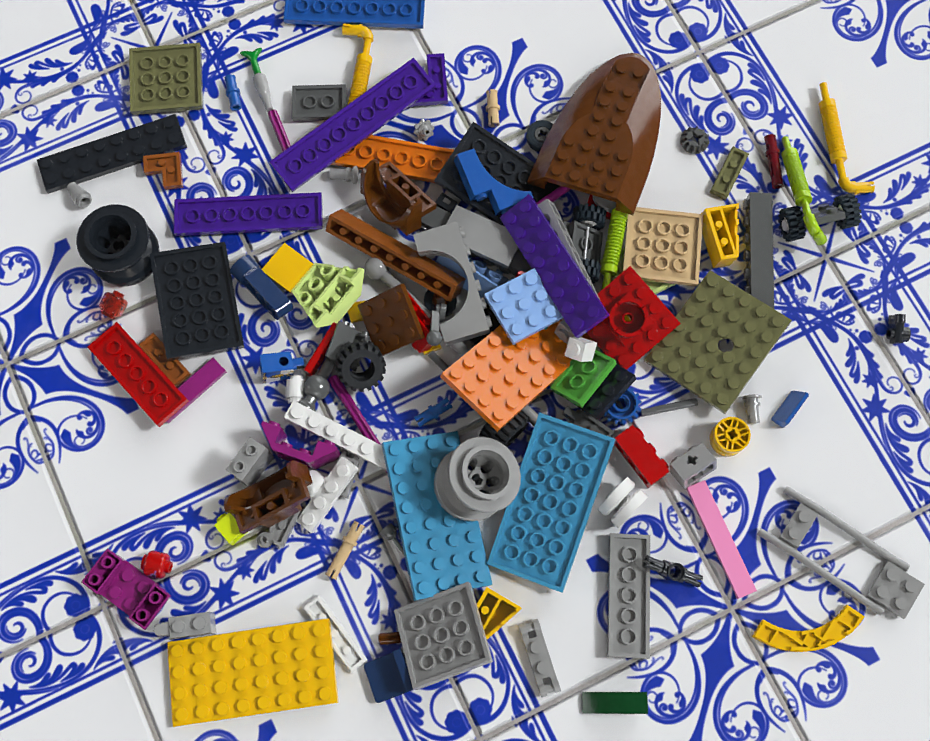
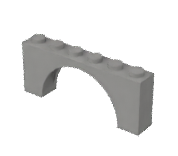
(448, 243)

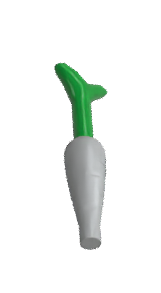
(259, 79)

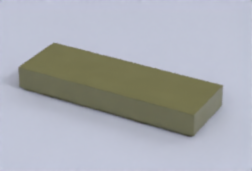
(729, 173)

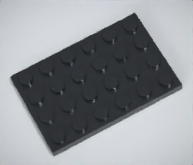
(500, 162)
(196, 301)

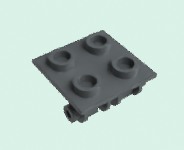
(343, 334)

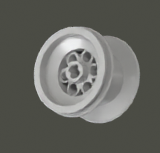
(458, 491)

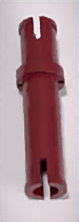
(772, 153)

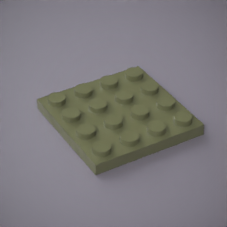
(165, 78)

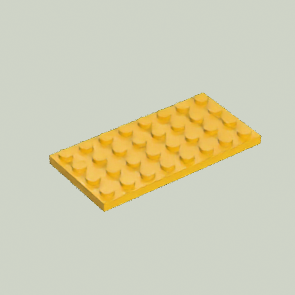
(252, 672)

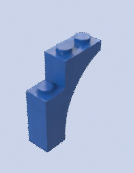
(481, 184)

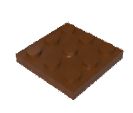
(391, 320)

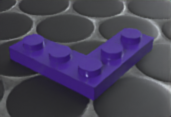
(437, 73)

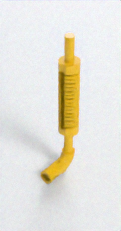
(363, 60)
(836, 144)

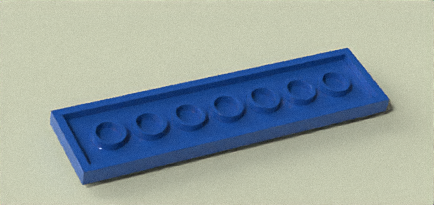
(355, 12)

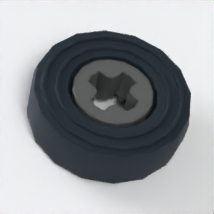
(533, 132)

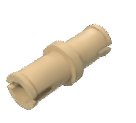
(492, 108)

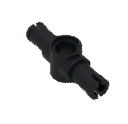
(681, 573)

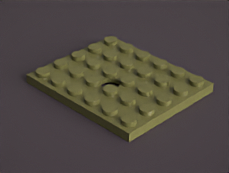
(711, 314)

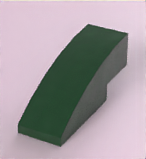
(614, 703)

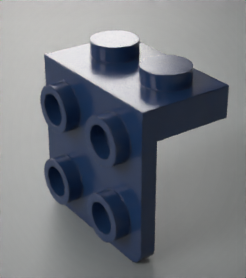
(388, 676)

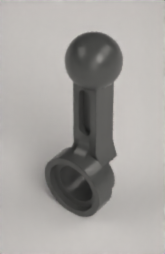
(434, 336)

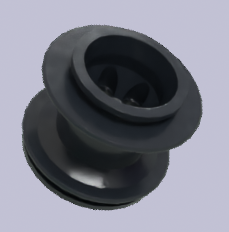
(112, 264)

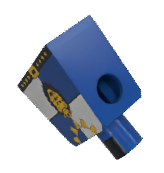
(279, 366)

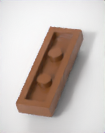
(156, 351)

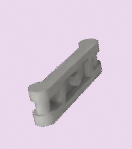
(539, 658)

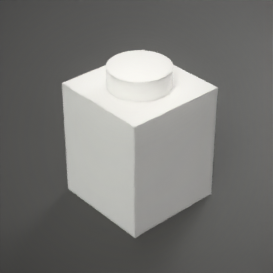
(580, 349)

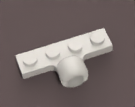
(325, 492)

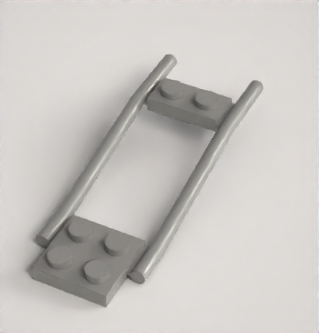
(892, 588)

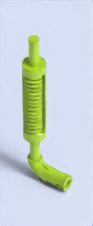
(801, 189)
(613, 246)

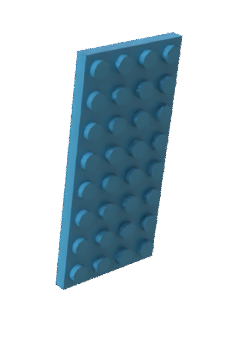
(553, 502)
(436, 545)

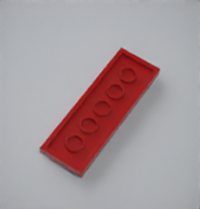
(138, 374)

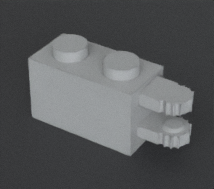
(187, 626)

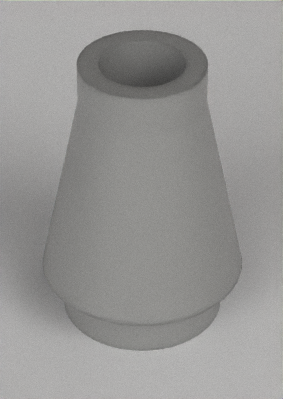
(79, 196)

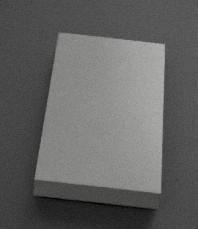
(485, 237)

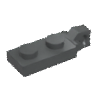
(586, 421)

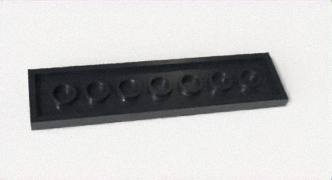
(111, 153)

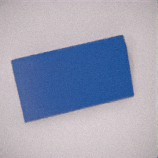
(789, 408)

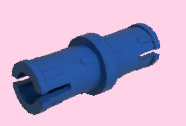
(233, 92)
(433, 412)

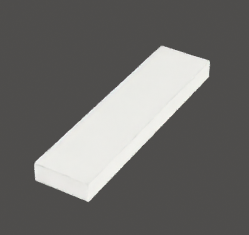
(342, 642)

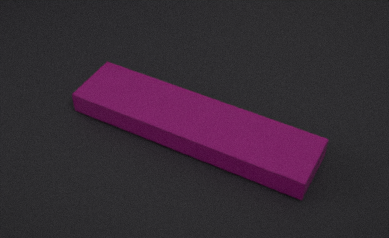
(199, 383)

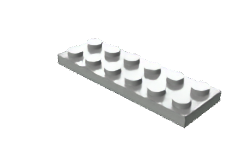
(628, 596)

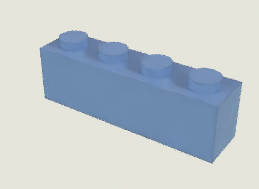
(488, 278)

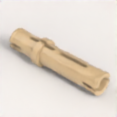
(345, 550)

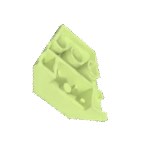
(328, 292)

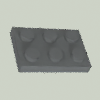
(317, 101)

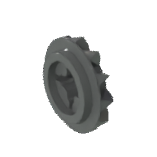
(691, 146)

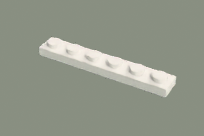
(336, 433)

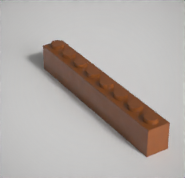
(395, 254)

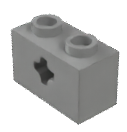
(693, 465)

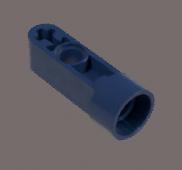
(250, 275)

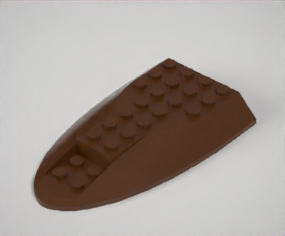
(605, 134)

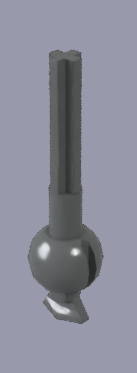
(317, 386)

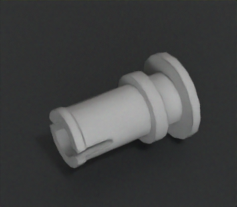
(345, 174)
(752, 408)

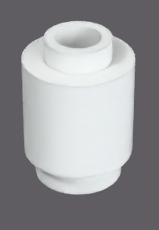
(294, 389)

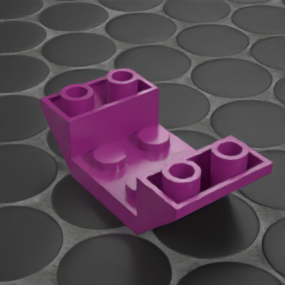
(324, 452)
(127, 588)

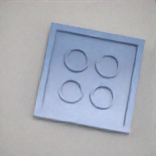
(523, 306)

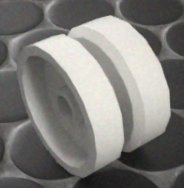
(622, 502)

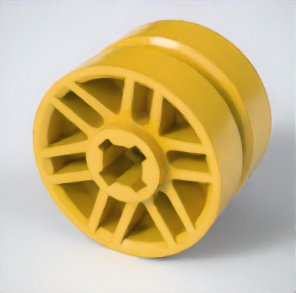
(730, 428)

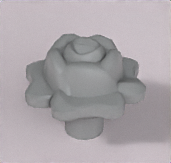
(423, 129)

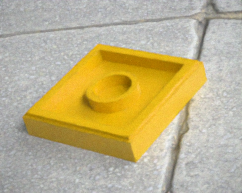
(287, 267)

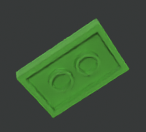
(583, 378)

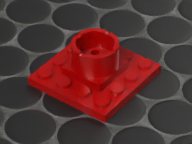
(648, 323)

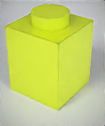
(228, 527)

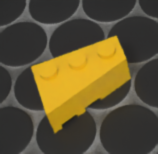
(720, 234)
(495, 611)

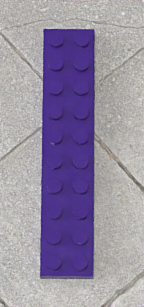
(352, 124)

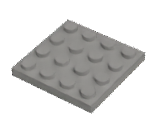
(442, 636)

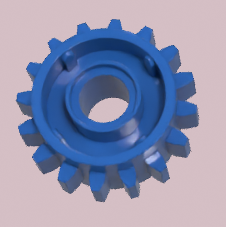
(630, 411)

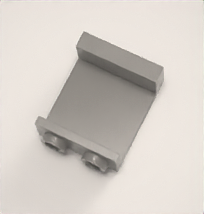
(250, 462)

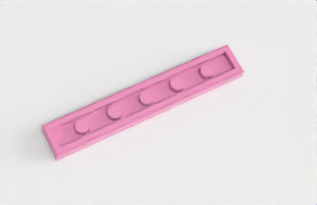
(721, 539)

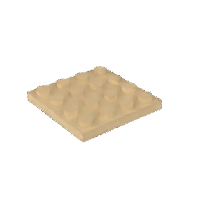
(664, 246)

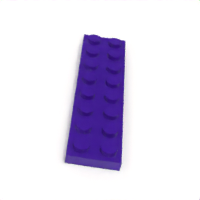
(248, 214)
(555, 266)

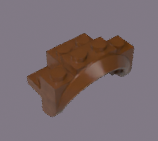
(399, 203)
(270, 498)

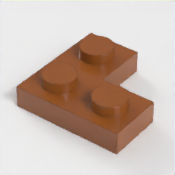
(168, 165)

